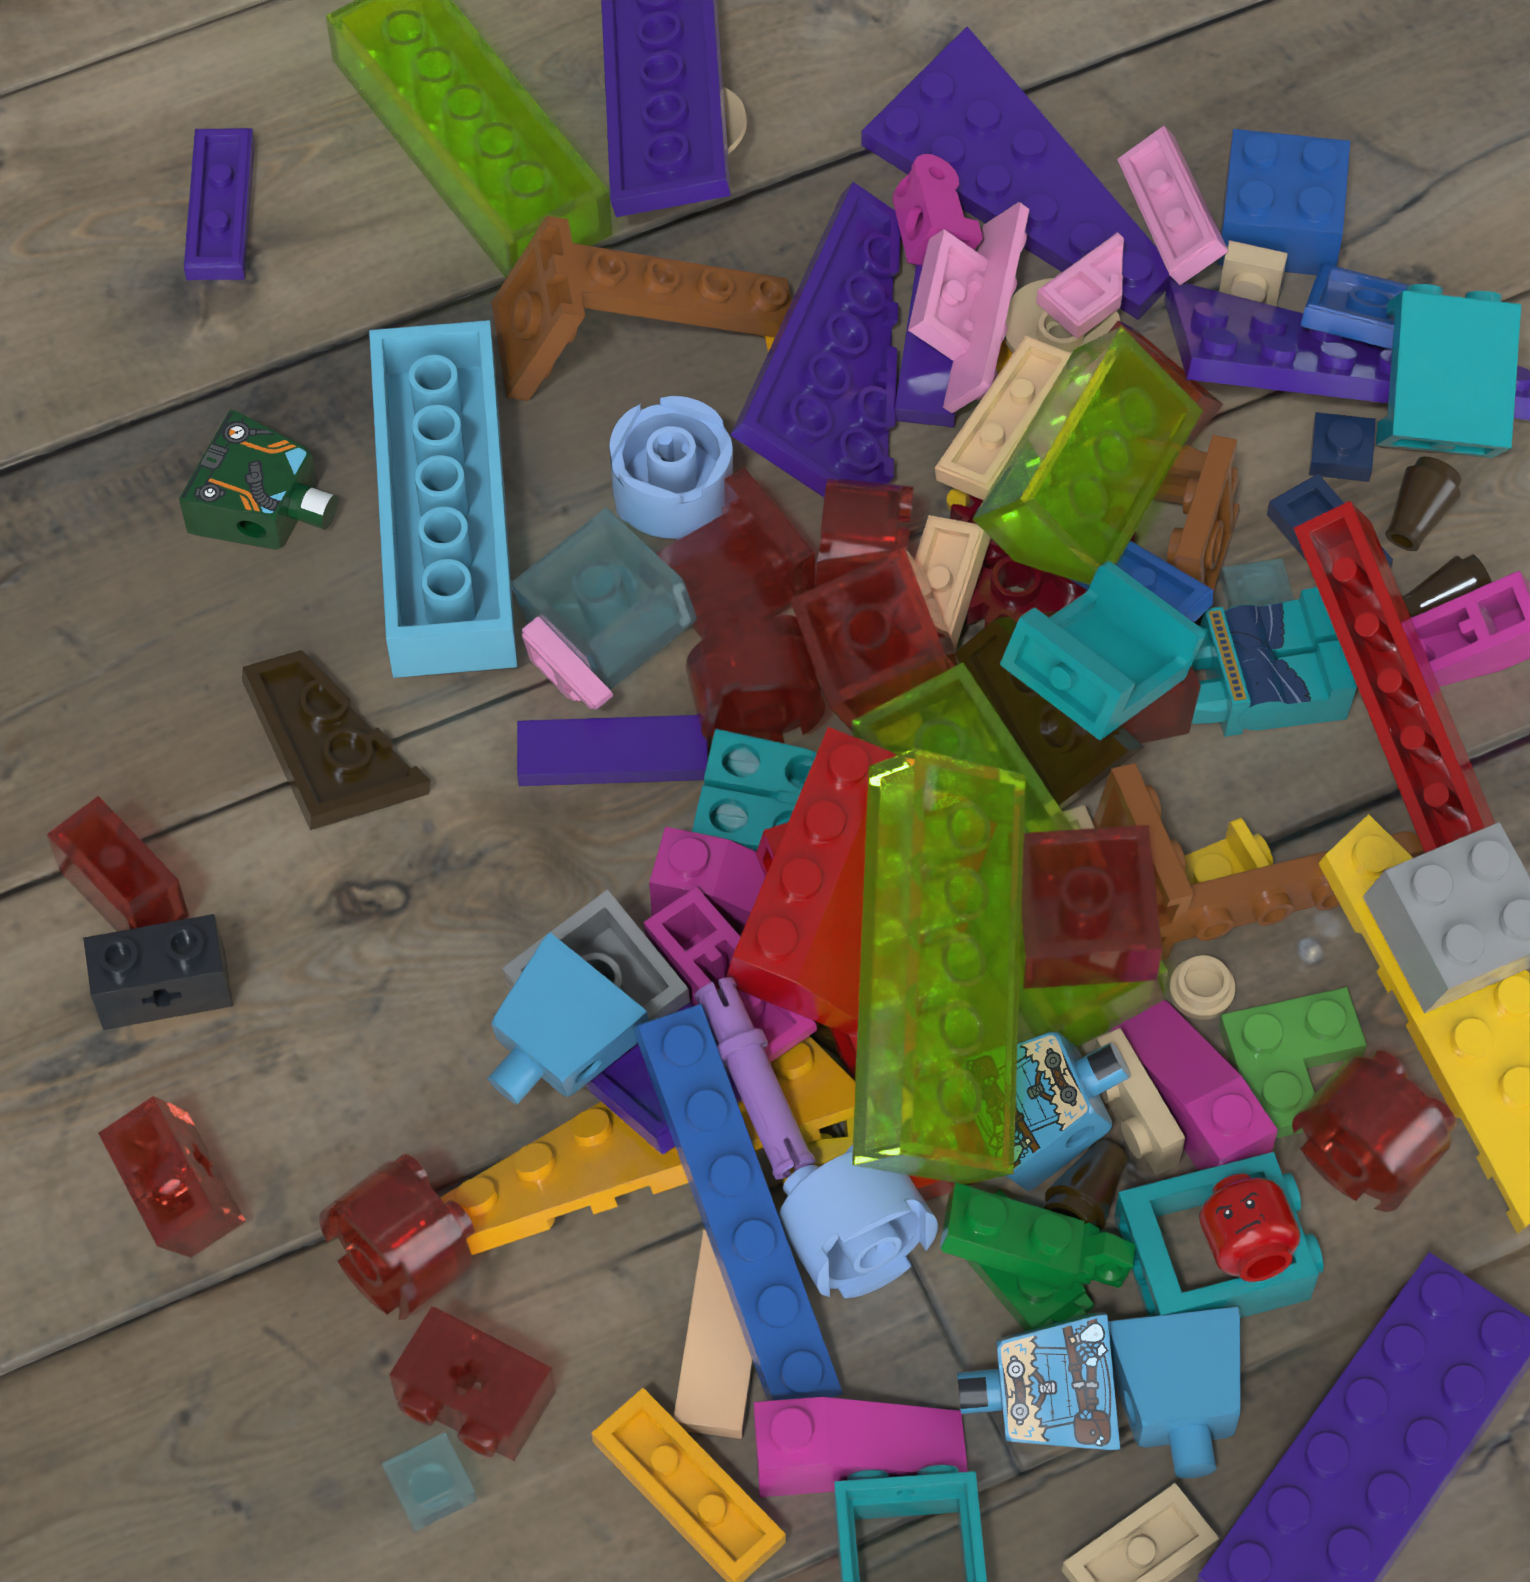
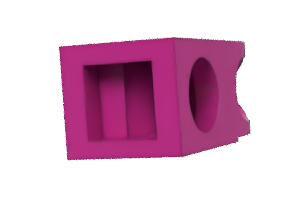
(928, 204)

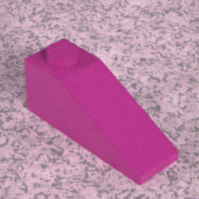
(1478, 631)
(719, 868)
(700, 949)
(1200, 1089)
(825, 1439)

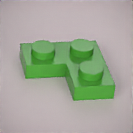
(1282, 1040)

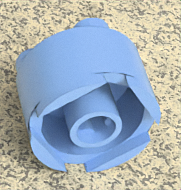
(670, 466)
(854, 1224)

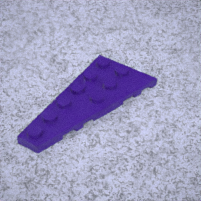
(1011, 154)
(1266, 348)
(831, 371)

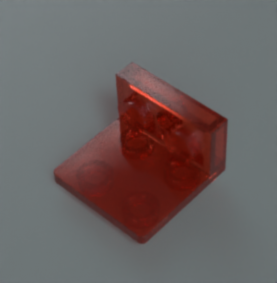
(744, 560)

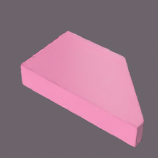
(1087, 289)
(563, 666)

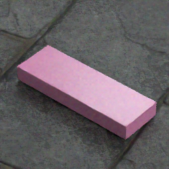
(1172, 205)

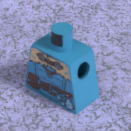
(1059, 1104)
(1050, 1385)

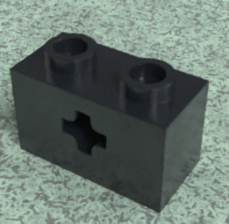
(157, 972)

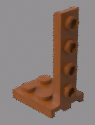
(557, 279)
(1206, 489)
(1223, 903)

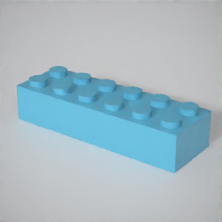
(441, 500)

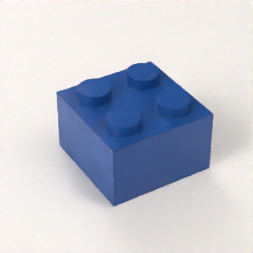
(1286, 196)

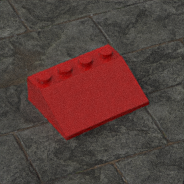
(808, 915)

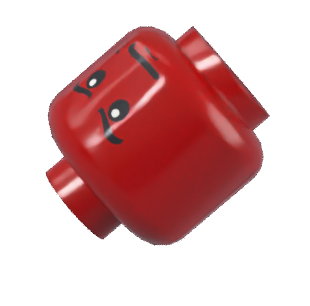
(1249, 1227)

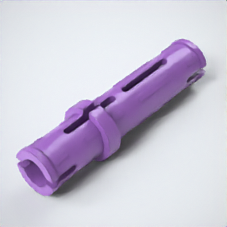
(744, 1055)

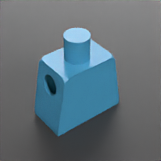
(561, 1024)
(1180, 1382)

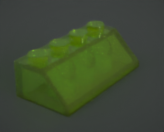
(1089, 460)

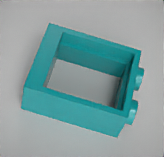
(1152, 1266)
(932, 1491)

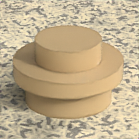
(1202, 987)

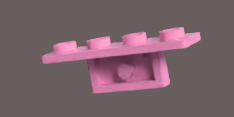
(966, 302)

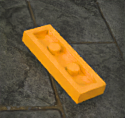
(688, 1488)

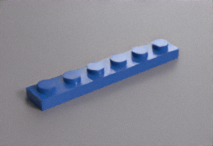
(736, 1207)

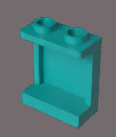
(1451, 372)
(1104, 651)

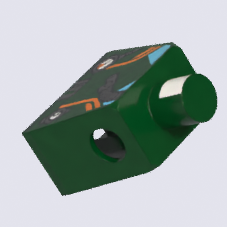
(254, 487)

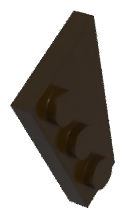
(324, 746)
(1056, 746)

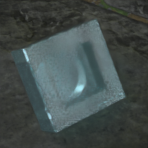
(1256, 583)
(429, 1482)

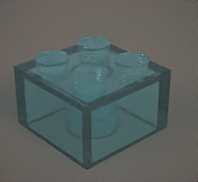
(606, 597)

